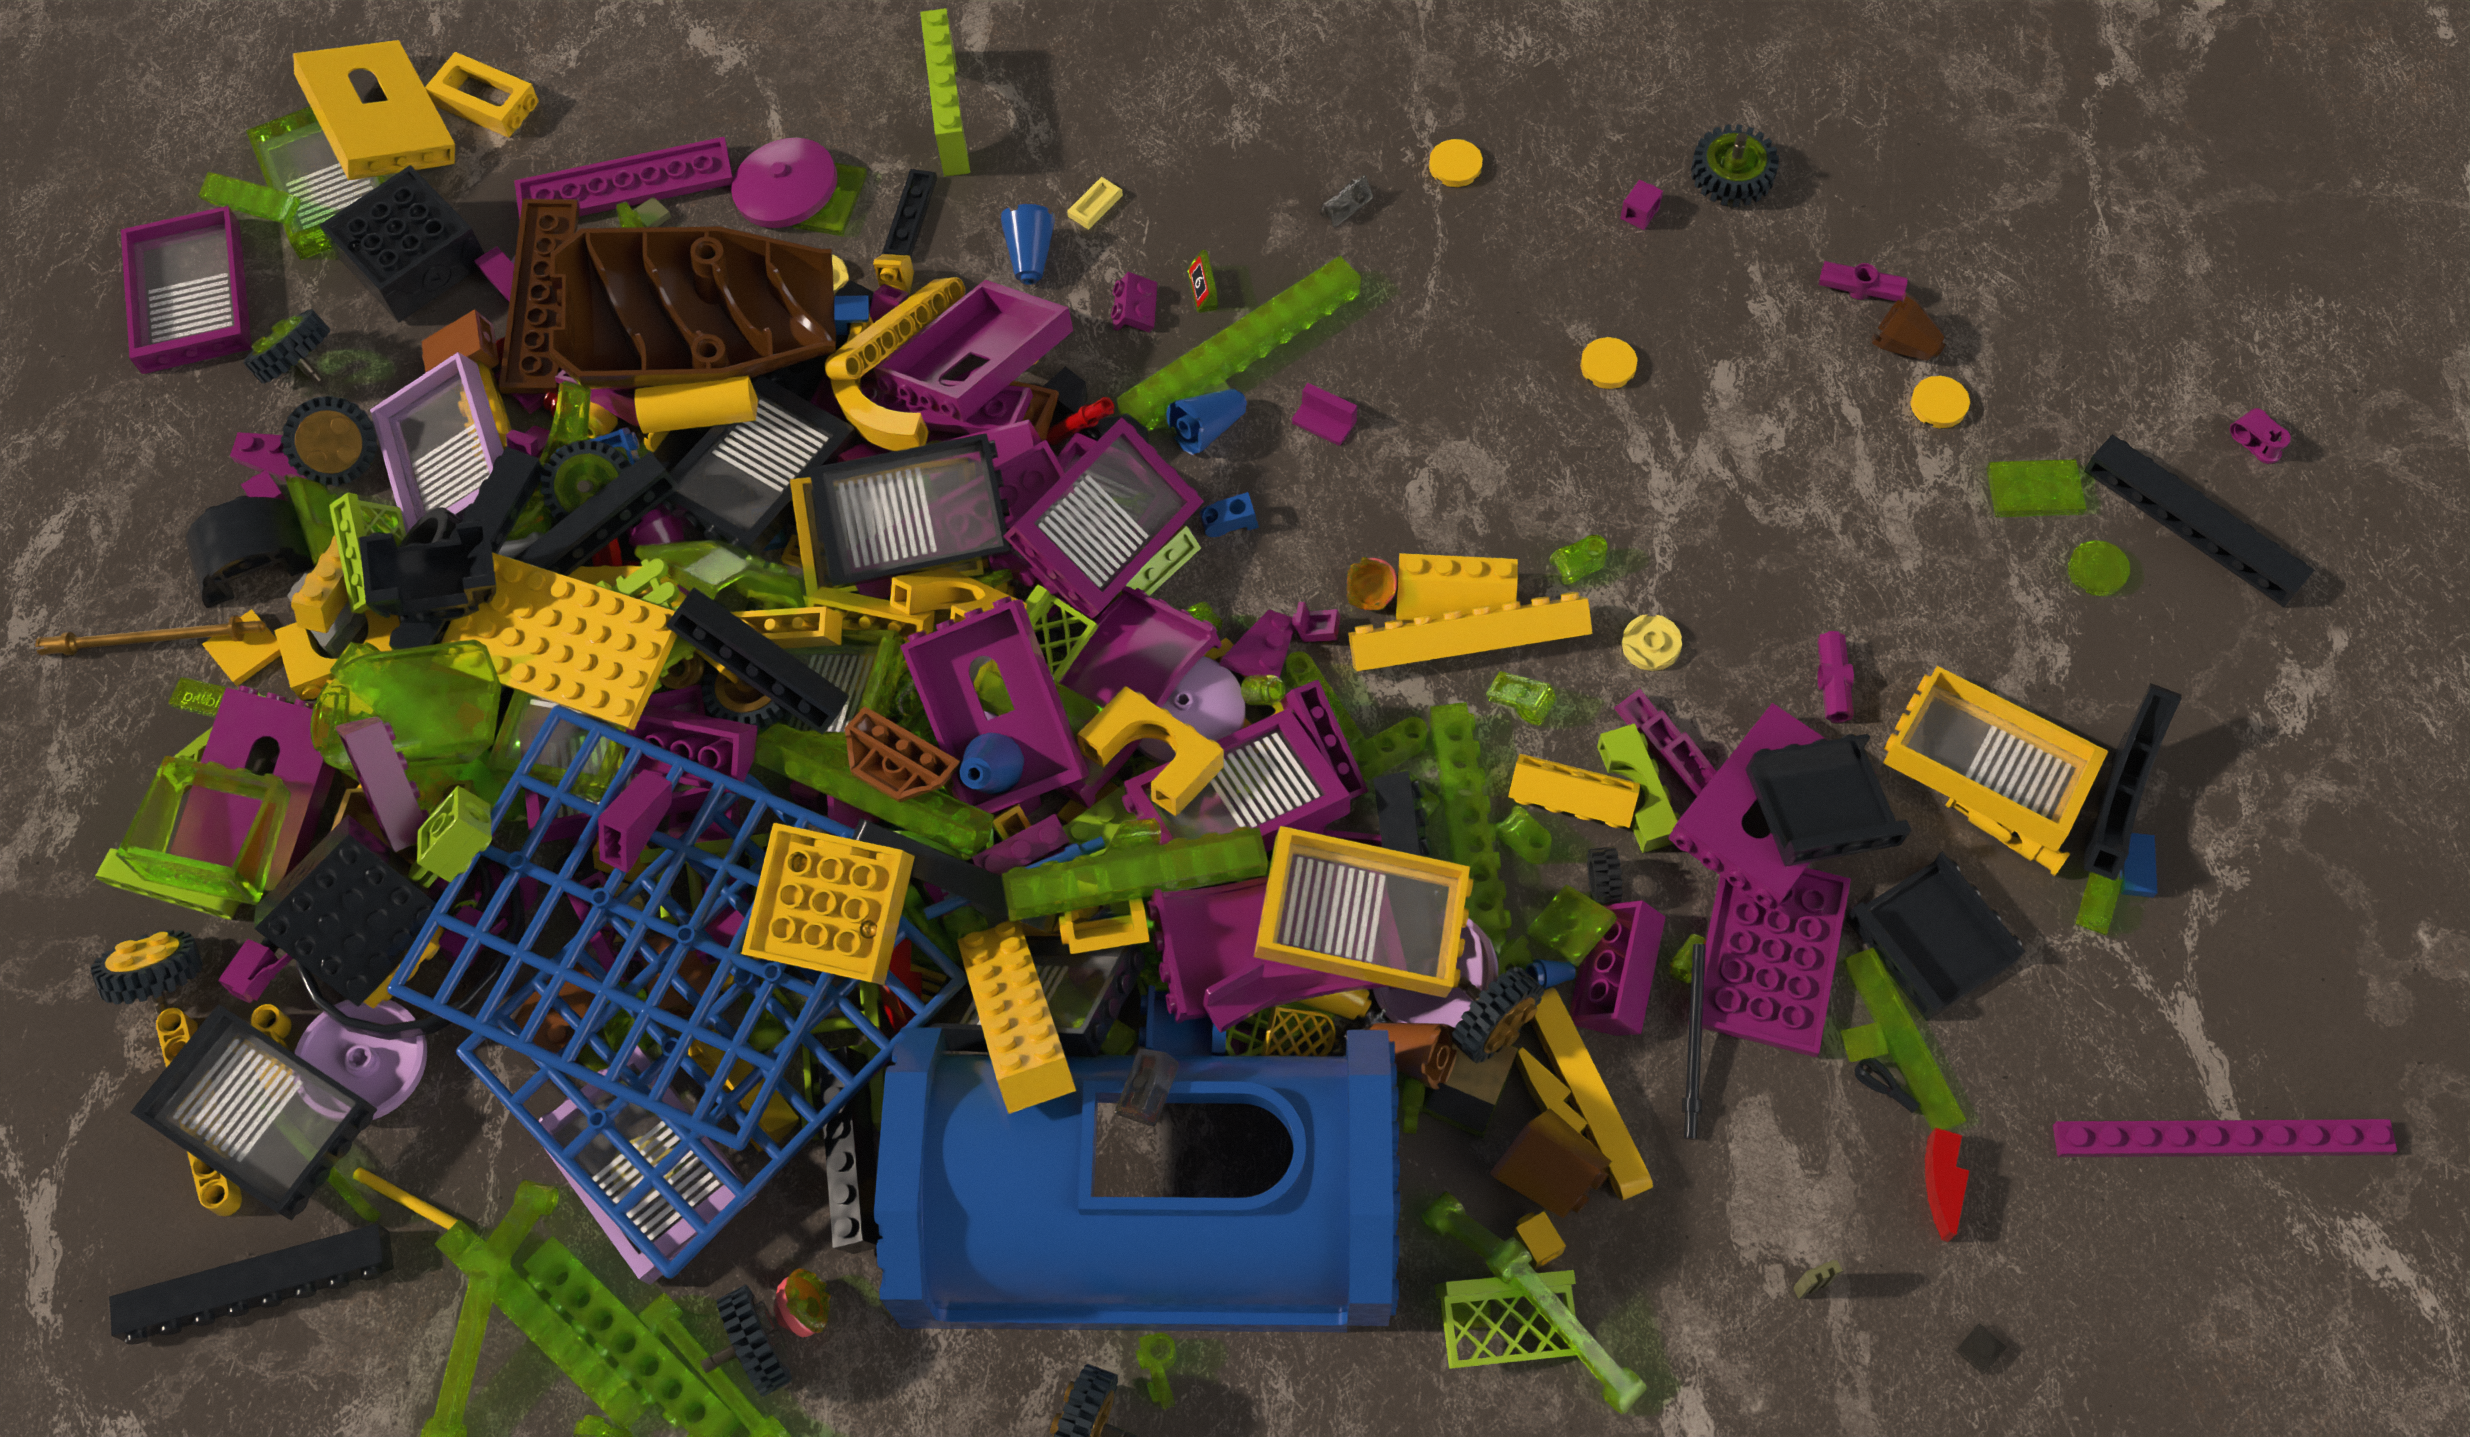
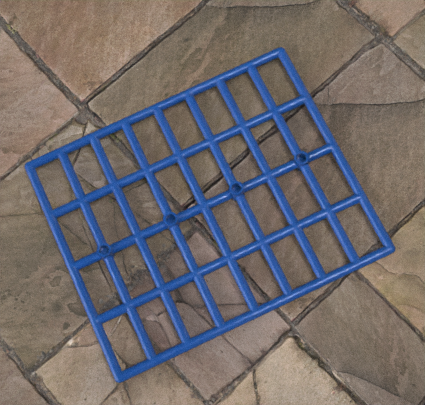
(604, 904)
(603, 1121)

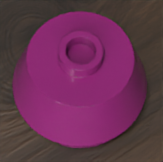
(655, 529)

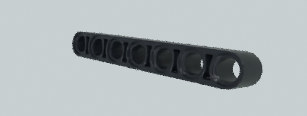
(949, 872)

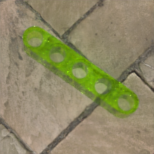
(249, 198)

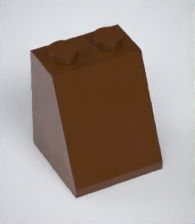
(1552, 1165)

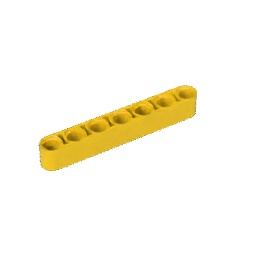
(893, 329)
(1589, 1096)
(208, 1185)

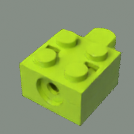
(451, 837)

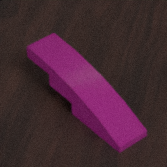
(1666, 742)

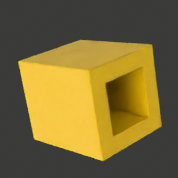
(1539, 1238)

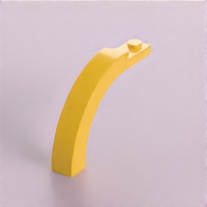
(874, 423)

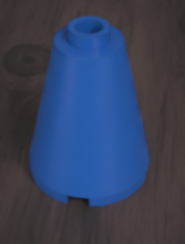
(1028, 240)
(1204, 418)
(992, 764)

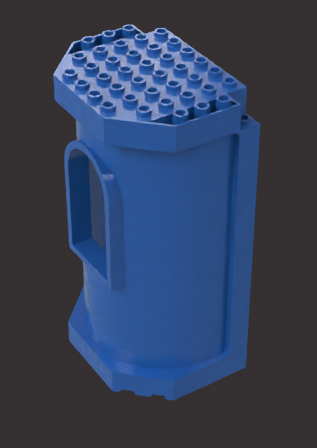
(1001, 1225)

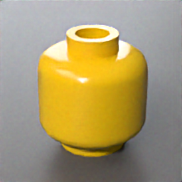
(600, 421)

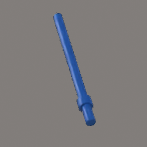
(1068, 855)

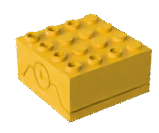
(828, 903)

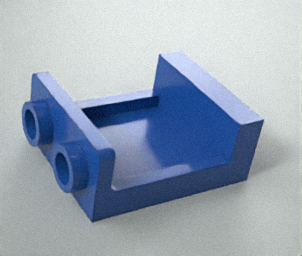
(1188, 1038)

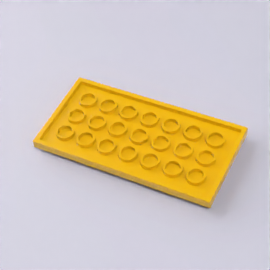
(570, 641)

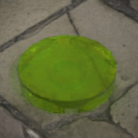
(2098, 567)

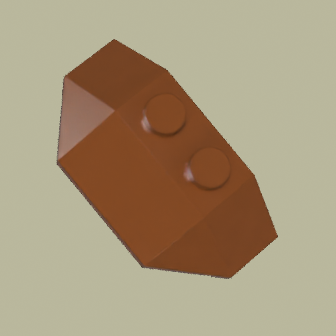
(895, 758)

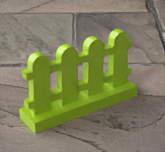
(661, 595)

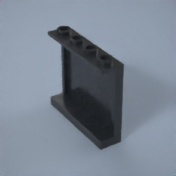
(1823, 800)
(1936, 936)

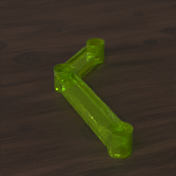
(1510, 1263)
(486, 1269)
(662, 1318)

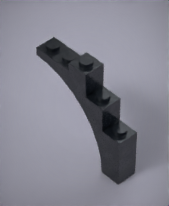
(2131, 764)

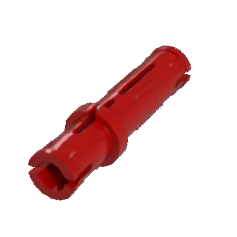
(1086, 417)

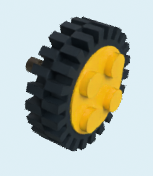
(147, 968)

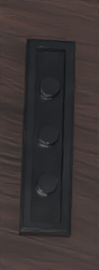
(910, 213)

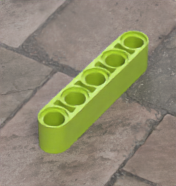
(119, 875)

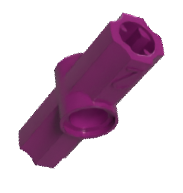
(1862, 281)
(1835, 677)

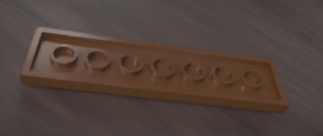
(532, 299)

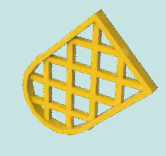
(1266, 1051)

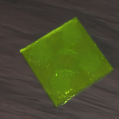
(1572, 925)

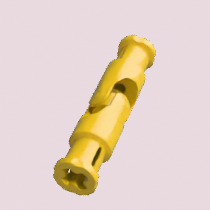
(2024, 846)

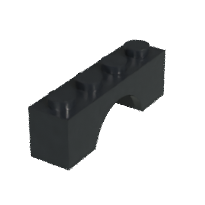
(1074, 395)

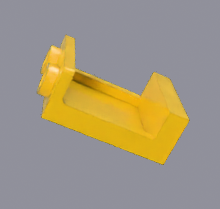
(1105, 932)

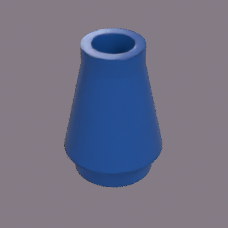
(1550, 973)

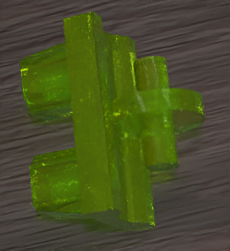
(1512, 952)

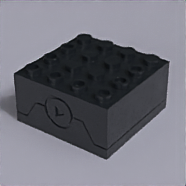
(403, 243)
(348, 911)

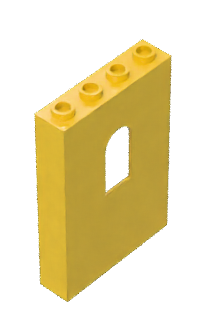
(375, 135)

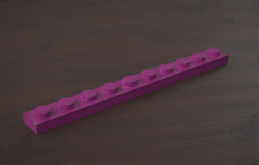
(2224, 1138)

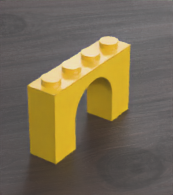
(942, 590)
(302, 659)
(1133, 717)

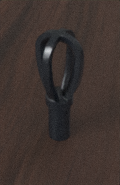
(1893, 1091)

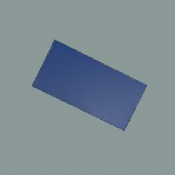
(2140, 867)

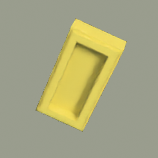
(1095, 203)

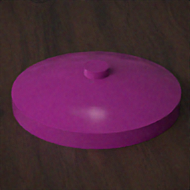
(784, 182)

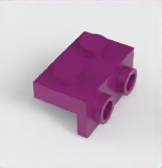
(1134, 302)

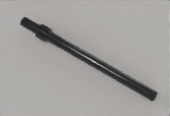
(1692, 1104)

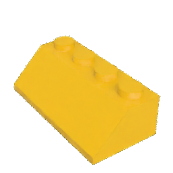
(1452, 584)

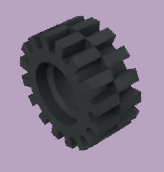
(1604, 875)

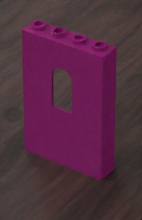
(987, 322)
(1038, 723)
(218, 821)
(1713, 825)

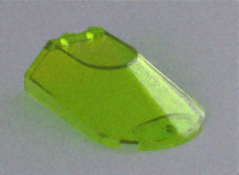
(717, 564)
(433, 696)

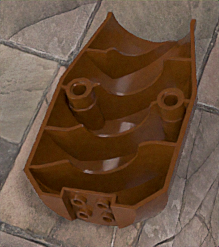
(686, 305)

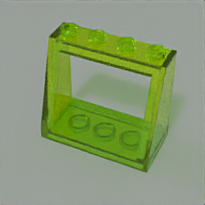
(152, 826)

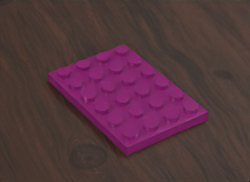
(1774, 969)

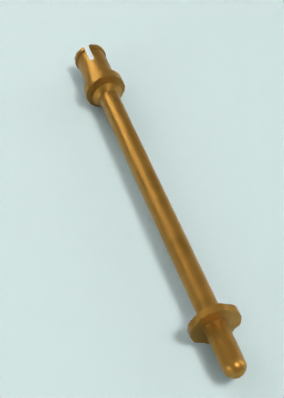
(69, 643)

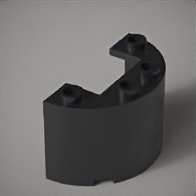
(243, 539)
(429, 579)

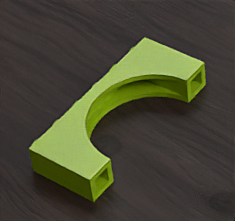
(944, 92)

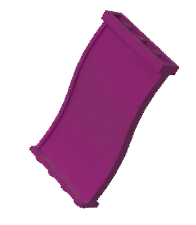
(1140, 647)
(1215, 934)

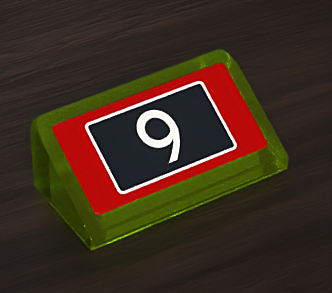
(1203, 283)

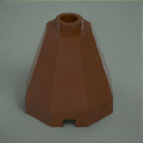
(1909, 331)

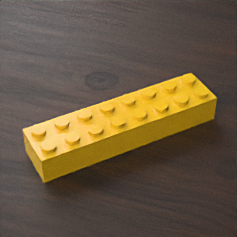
(1015, 1017)

